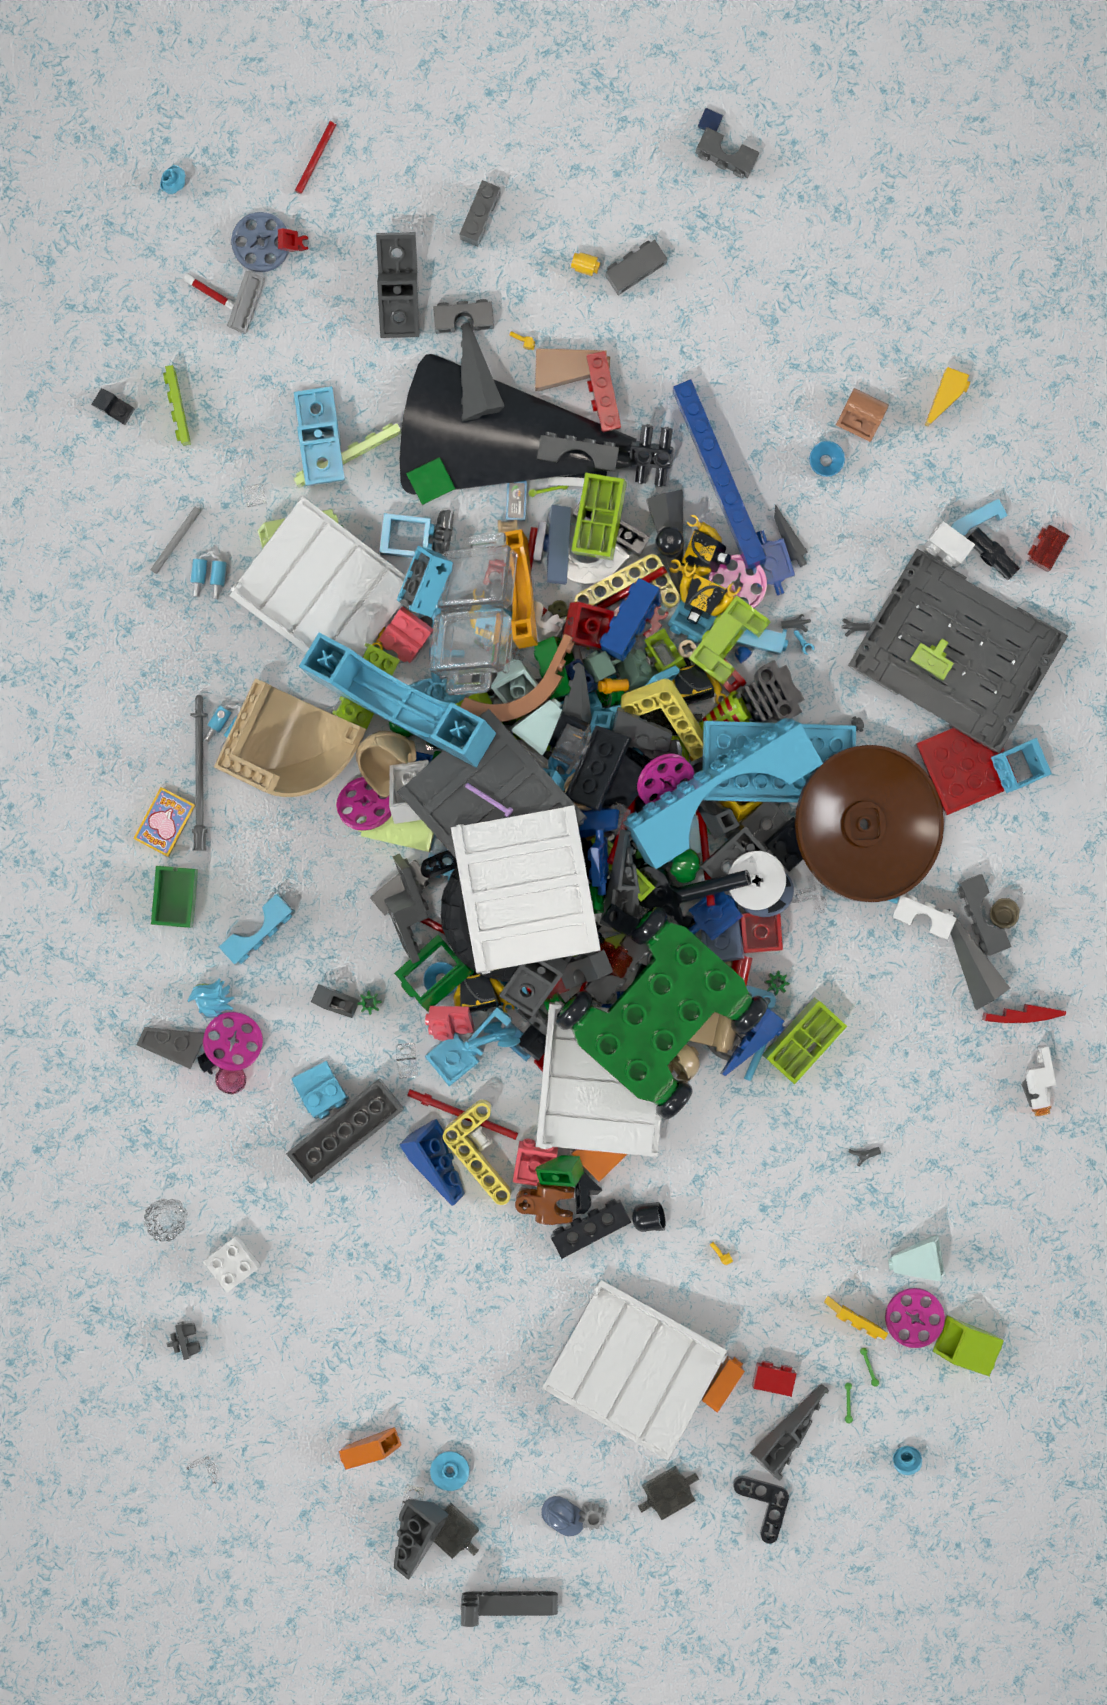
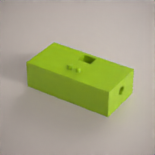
(605, 498)
(811, 1025)

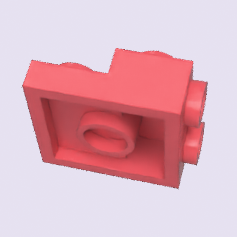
(405, 635)
(447, 1020)
(528, 1159)

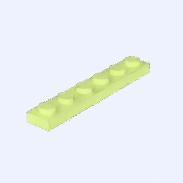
(357, 449)

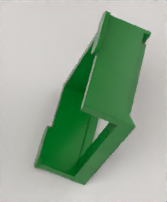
(444, 985)

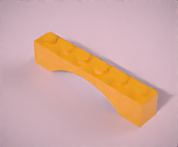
(523, 612)

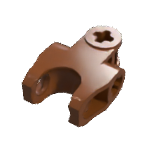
(543, 1204)

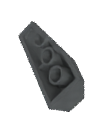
(418, 1529)

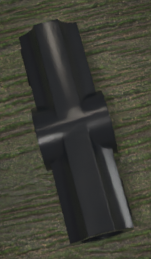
(993, 554)

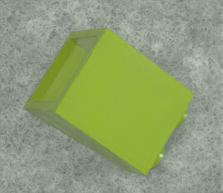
(968, 1346)

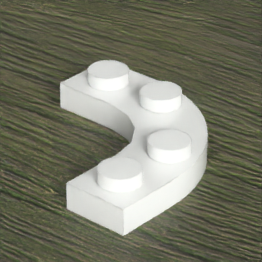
(596, 571)

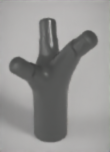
(796, 623)
(852, 627)
(864, 1155)

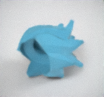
(211, 998)

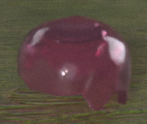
(230, 1081)

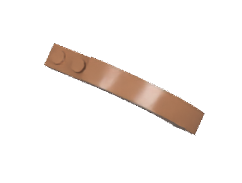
(533, 699)

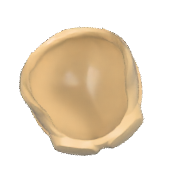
(378, 753)

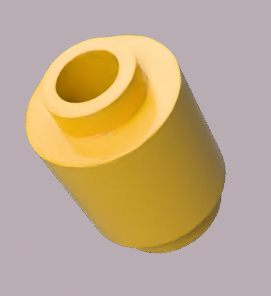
(585, 263)

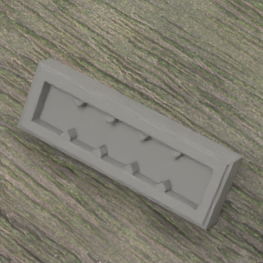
(245, 302)

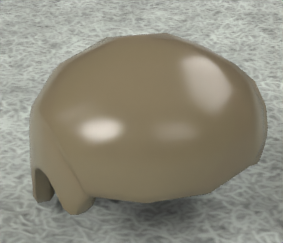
(1004, 913)

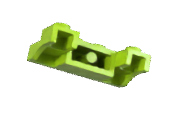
(724, 635)
(350, 710)

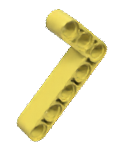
(627, 580)
(666, 696)
(474, 1154)

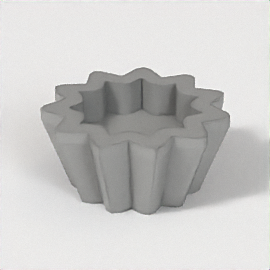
(592, 1516)

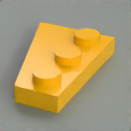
(858, 1322)

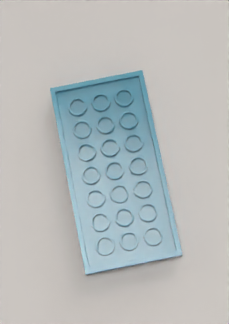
(723, 737)

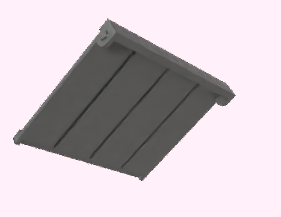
(504, 774)

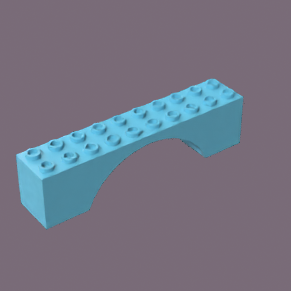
(372, 688)
(664, 826)

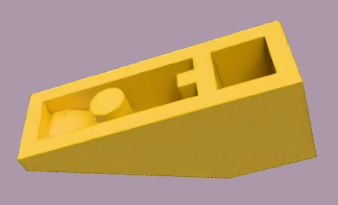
(950, 389)

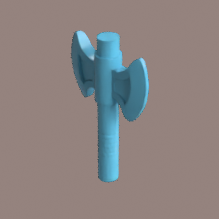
(496, 1033)

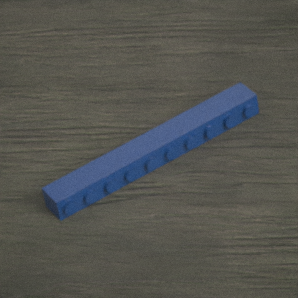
(719, 474)

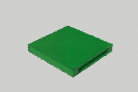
(431, 481)

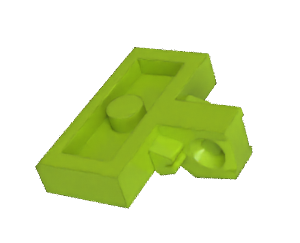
(933, 659)

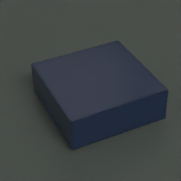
(710, 119)

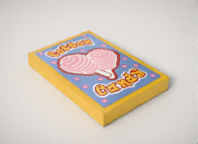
(164, 821)

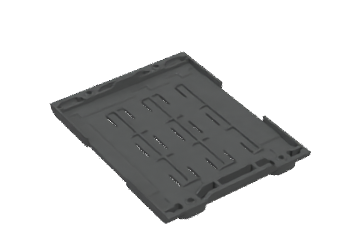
(999, 622)

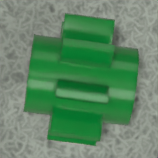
(772, 986)
(375, 1002)

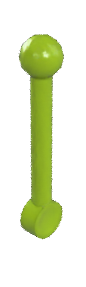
(532, 493)

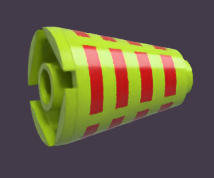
(728, 710)

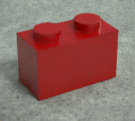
(774, 1379)

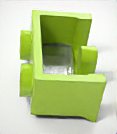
(664, 651)

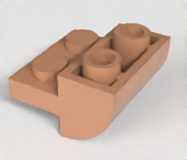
(862, 414)

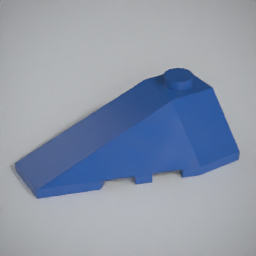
(606, 819)

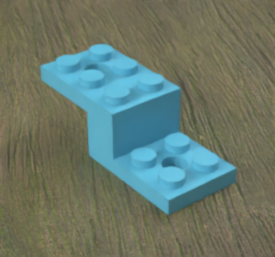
(319, 436)

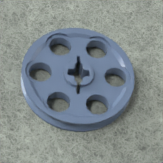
(260, 231)

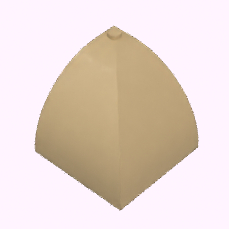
(286, 743)

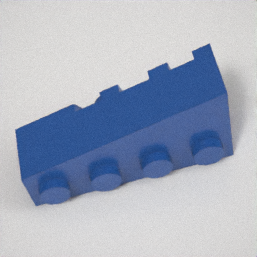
(631, 619)

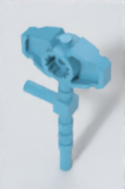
(436, 687)

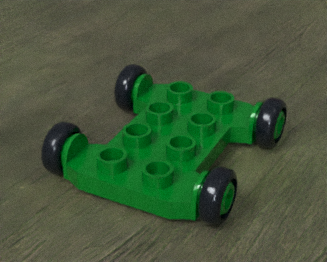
(661, 1012)

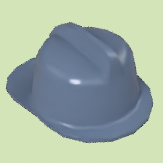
(562, 1516)

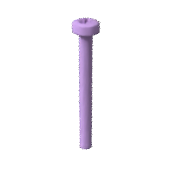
(507, 811)

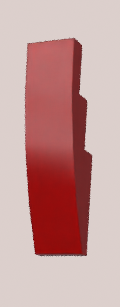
(1029, 1014)

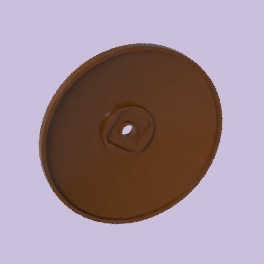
(901, 819)

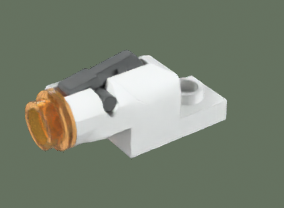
(1037, 1081)

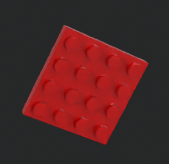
(960, 769)

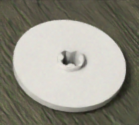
(771, 884)

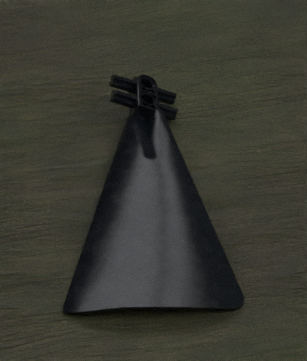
(506, 443)

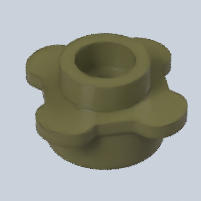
(558, 605)

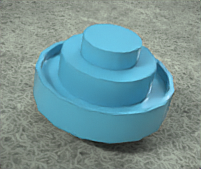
(172, 179)
(907, 1460)

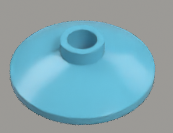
(444, 1479)

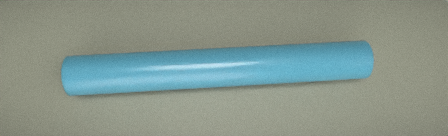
(754, 1063)

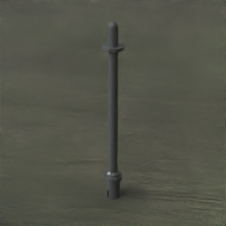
(199, 829)

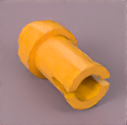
(608, 685)

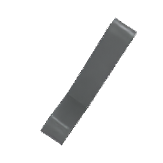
(506, 1604)

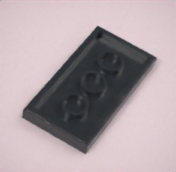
(598, 768)

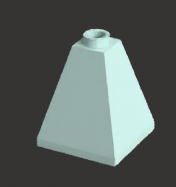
(515, 683)
(538, 725)
(920, 1260)

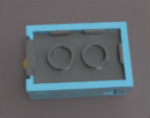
(425, 581)

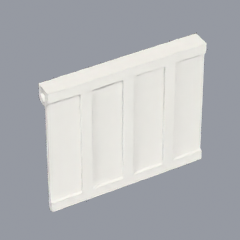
(319, 581)
(525, 889)
(586, 1104)
(635, 1370)

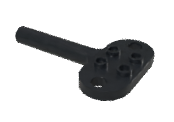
(671, 897)

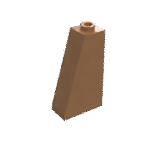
(561, 367)

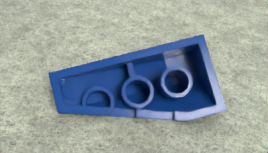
(756, 1038)
(432, 1159)

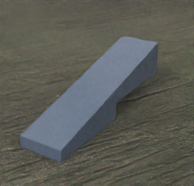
(558, 544)

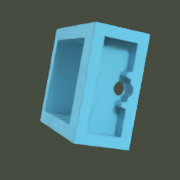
(386, 534)
(1038, 767)

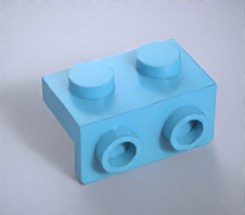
(325, 1098)

